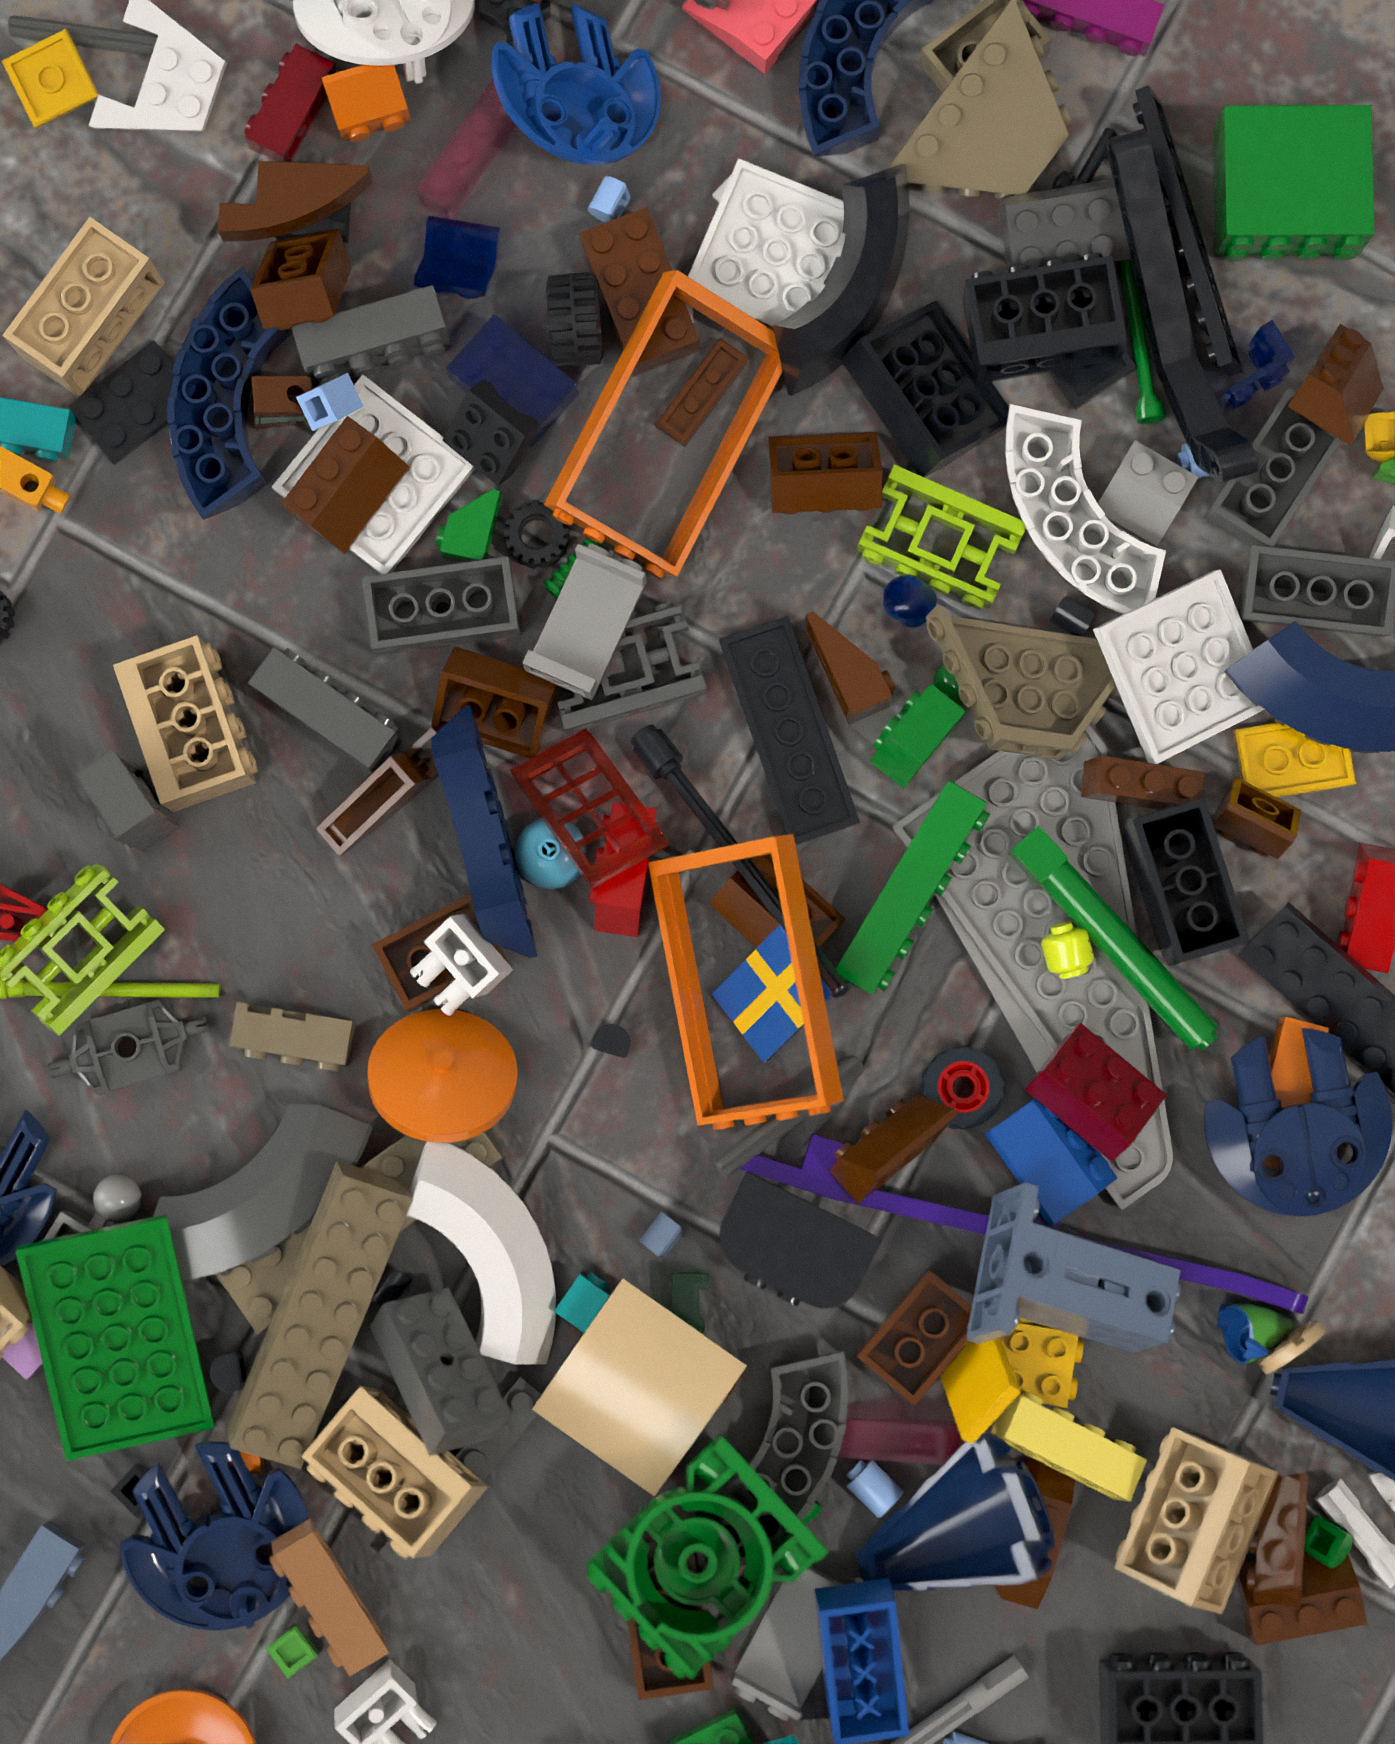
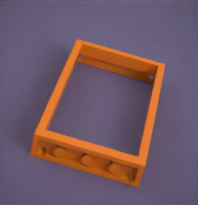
(737, 322)
(688, 993)

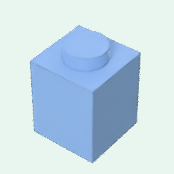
(329, 401)

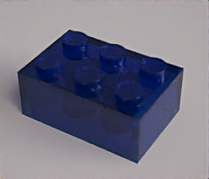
(516, 371)

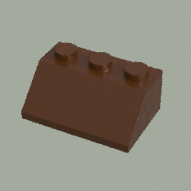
(1340, 385)
(825, 472)
(345, 485)
(504, 698)
(750, 916)
(890, 1145)
(1280, 1544)
(1328, 1603)

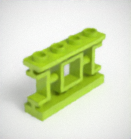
(954, 509)
(98, 968)

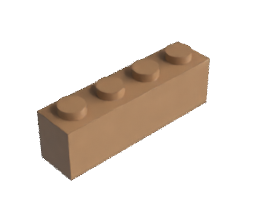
(329, 1597)

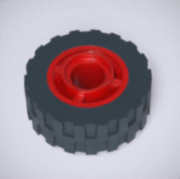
(978, 1071)

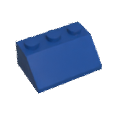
(1051, 1156)

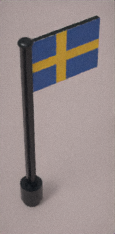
(763, 990)

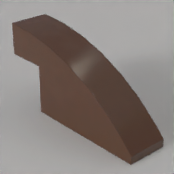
(292, 198)
(381, 795)

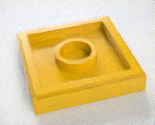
(50, 78)

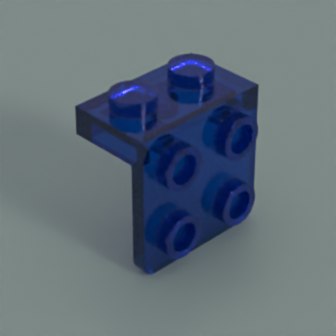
(458, 257)

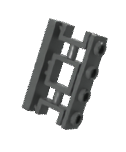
(632, 698)

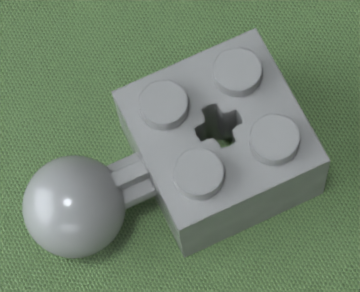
(115, 1201)

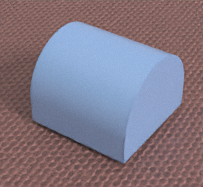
(609, 200)

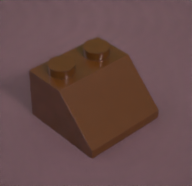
(1257, 819)

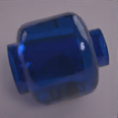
(909, 600)

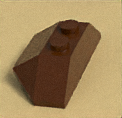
(1058, 1495)

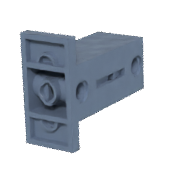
(1066, 1282)

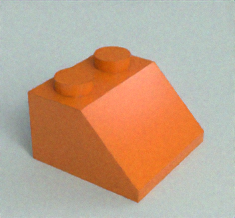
(366, 101)

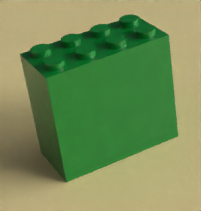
(1293, 181)

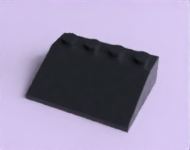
(926, 388)

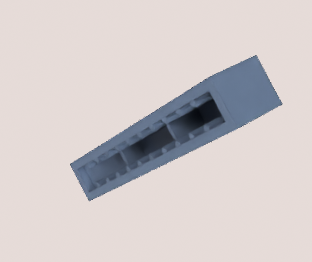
(36, 1582)

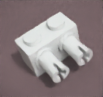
(468, 958)
(378, 1705)

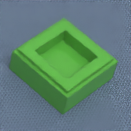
(292, 1651)

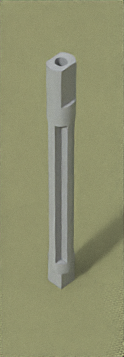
(967, 1704)

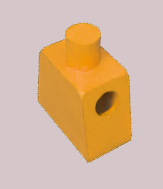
(17, 472)

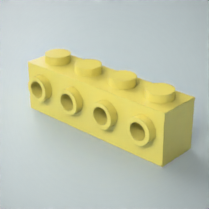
(1070, 1448)

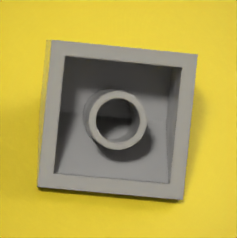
(1146, 493)

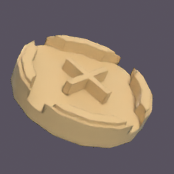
(1292, 1346)

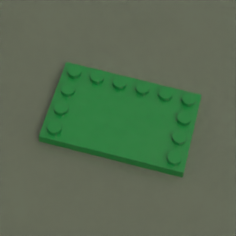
(115, 1337)

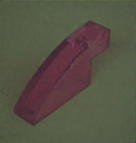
(902, 1440)

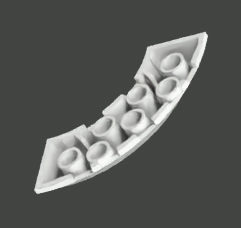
(1067, 519)
(500, 1244)

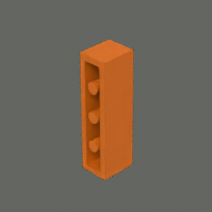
(1290, 1067)

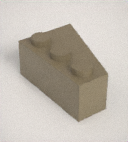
(292, 1036)

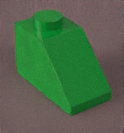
(470, 529)

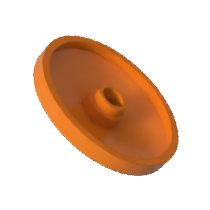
(442, 1075)
(184, 1718)

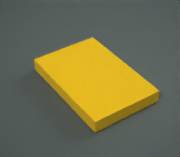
(1288, 763)
(979, 1387)

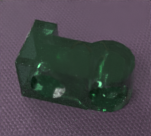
(686, 1297)

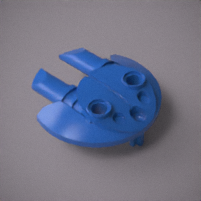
(579, 110)

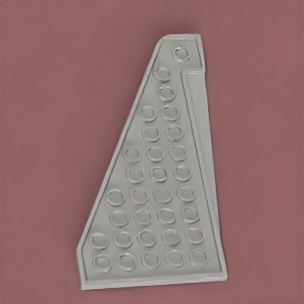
(1006, 916)

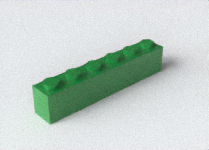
(912, 887)

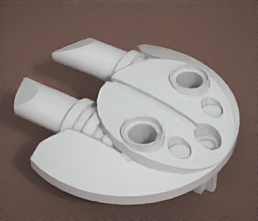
(383, 29)

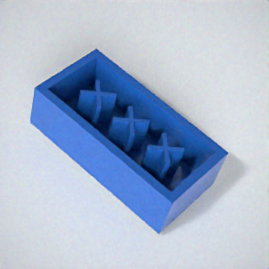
(861, 1661)

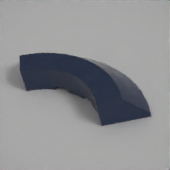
(839, 68)
(213, 395)
(1319, 692)
(482, 835)

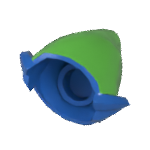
(1251, 1330)

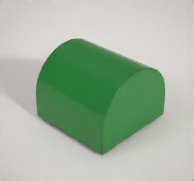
(1327, 1542)

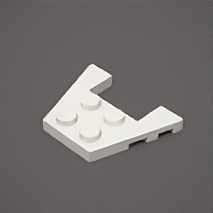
(177, 83)

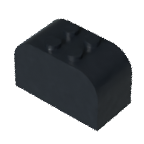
(1185, 882)
(794, 1245)

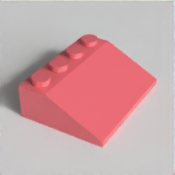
(756, 28)

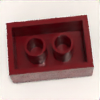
(1096, 1092)

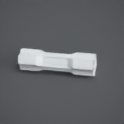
(1345, 1510)

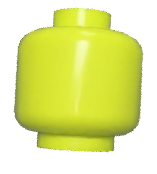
(1067, 950)

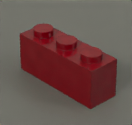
(289, 105)

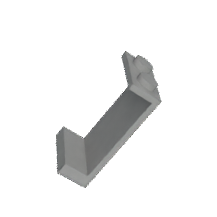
(587, 621)
(784, 1649)

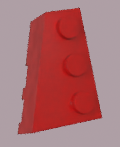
(621, 897)

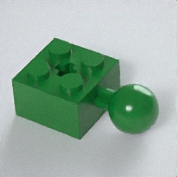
(918, 729)

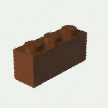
(1140, 783)

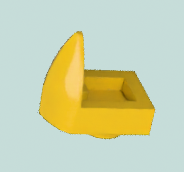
(1380, 436)

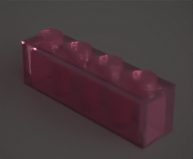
(466, 155)

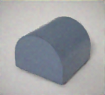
(662, 1235)

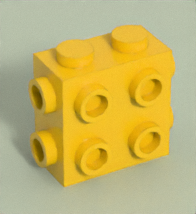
(1044, 1361)

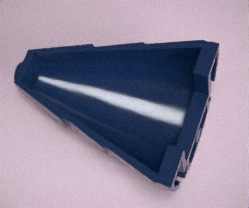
(1344, 1406)
(965, 1526)

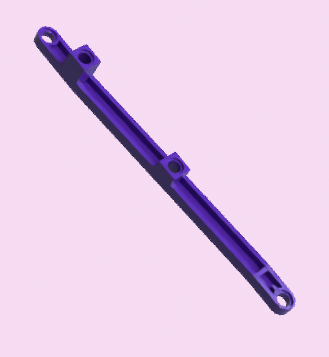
(816, 1178)

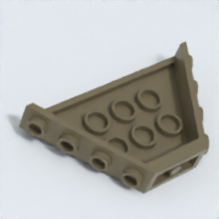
(993, 120)
(1024, 684)

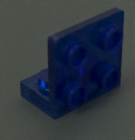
(1268, 352)

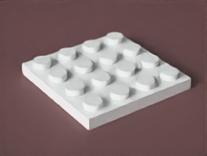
(769, 244)
(420, 496)
(1173, 664)

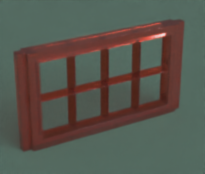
(623, 857)

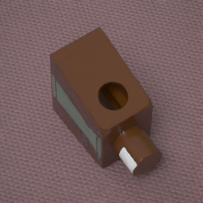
(272, 400)

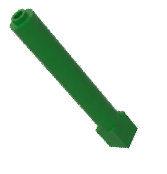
(1115, 940)

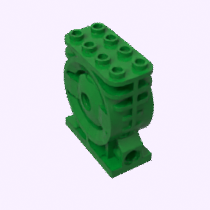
(695, 1636)

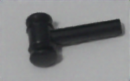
(1091, 165)

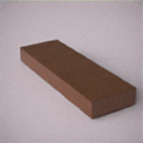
(702, 392)

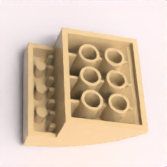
(639, 1387)

